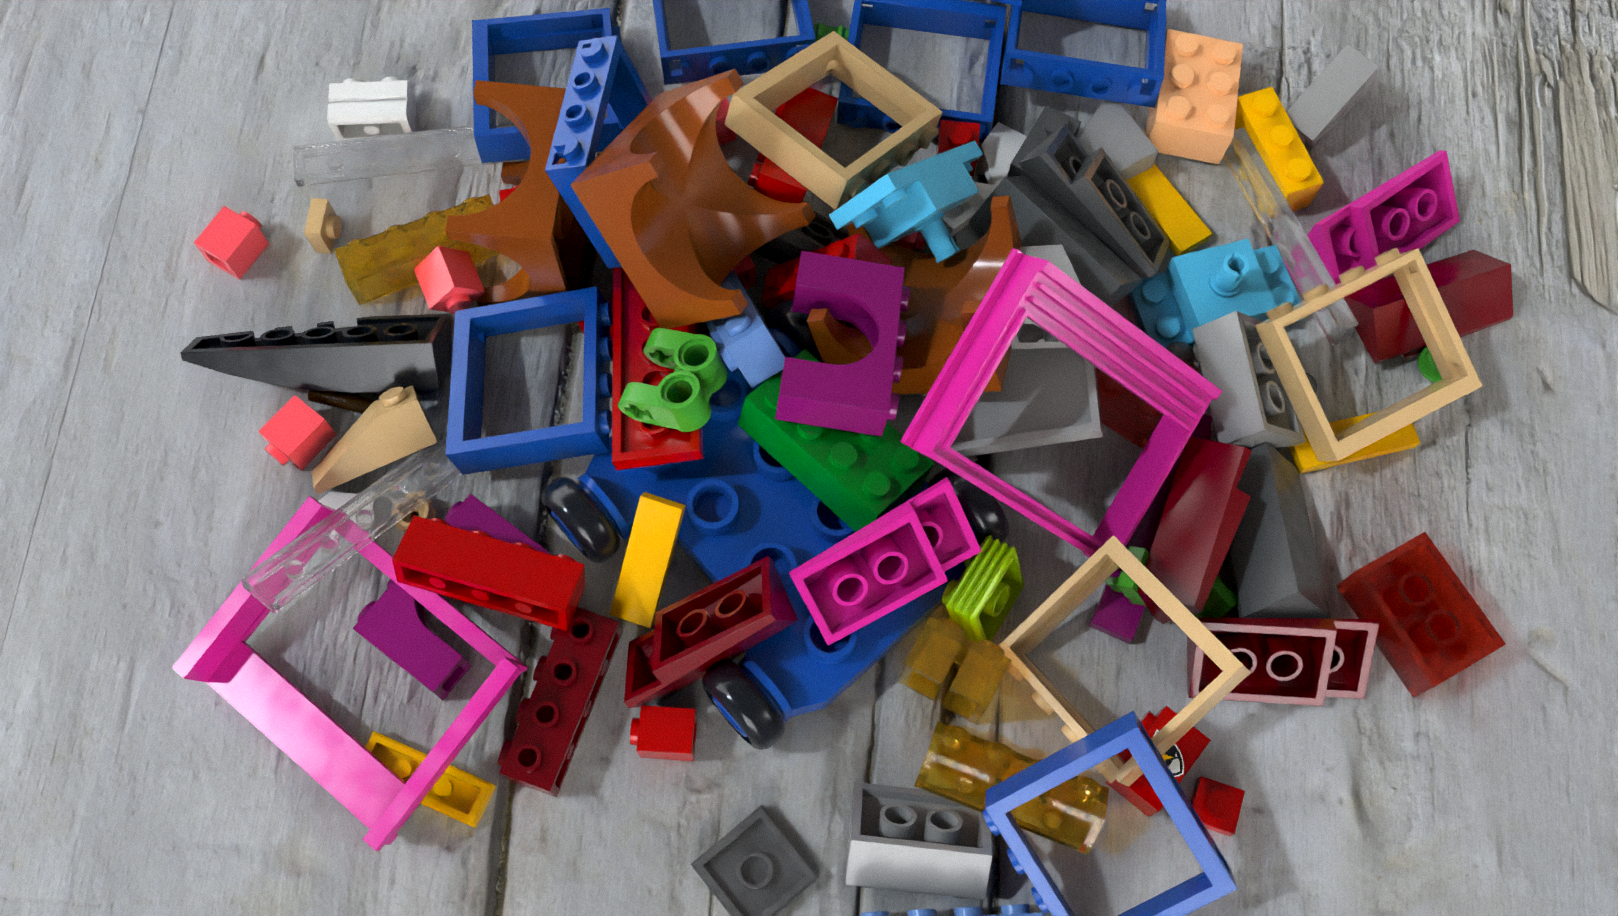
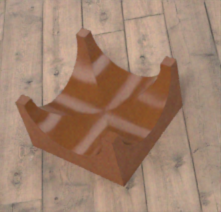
(679, 208)
(534, 220)
(938, 306)

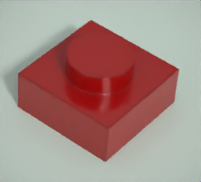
(1217, 805)

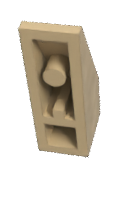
(381, 435)

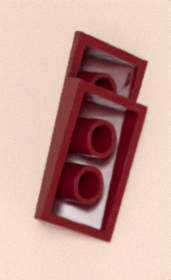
(1471, 286)
(1198, 523)
(704, 630)
(1289, 658)

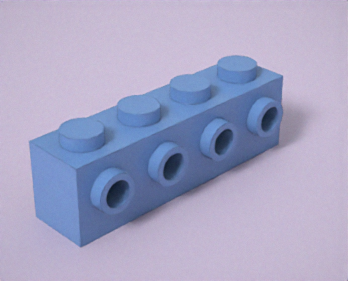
(746, 339)

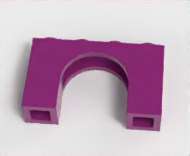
(858, 393)
(398, 621)

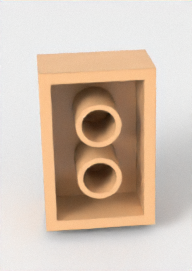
(1196, 97)

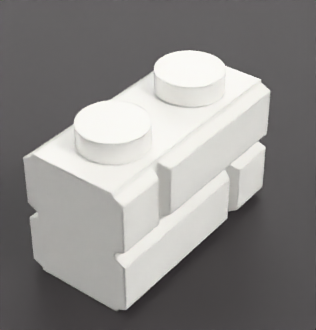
(371, 108)

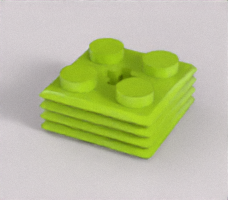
(985, 590)

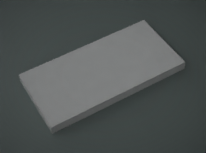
(1043, 401)

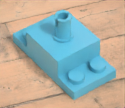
(915, 201)
(1209, 286)

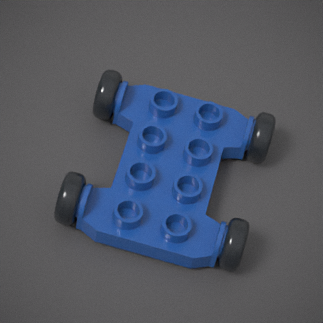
(738, 513)

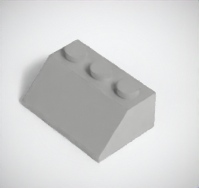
(1252, 397)
(917, 843)

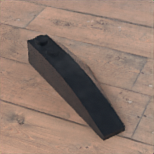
(353, 359)

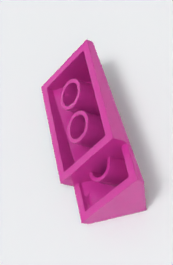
(1398, 214)
(886, 562)

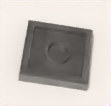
(755, 868)

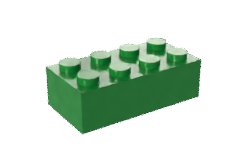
(846, 470)

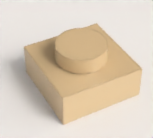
(322, 226)

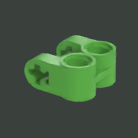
(695, 377)

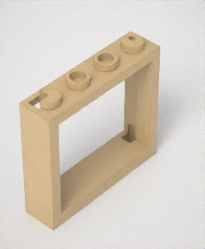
(754, 122)
(1436, 329)
(1065, 601)

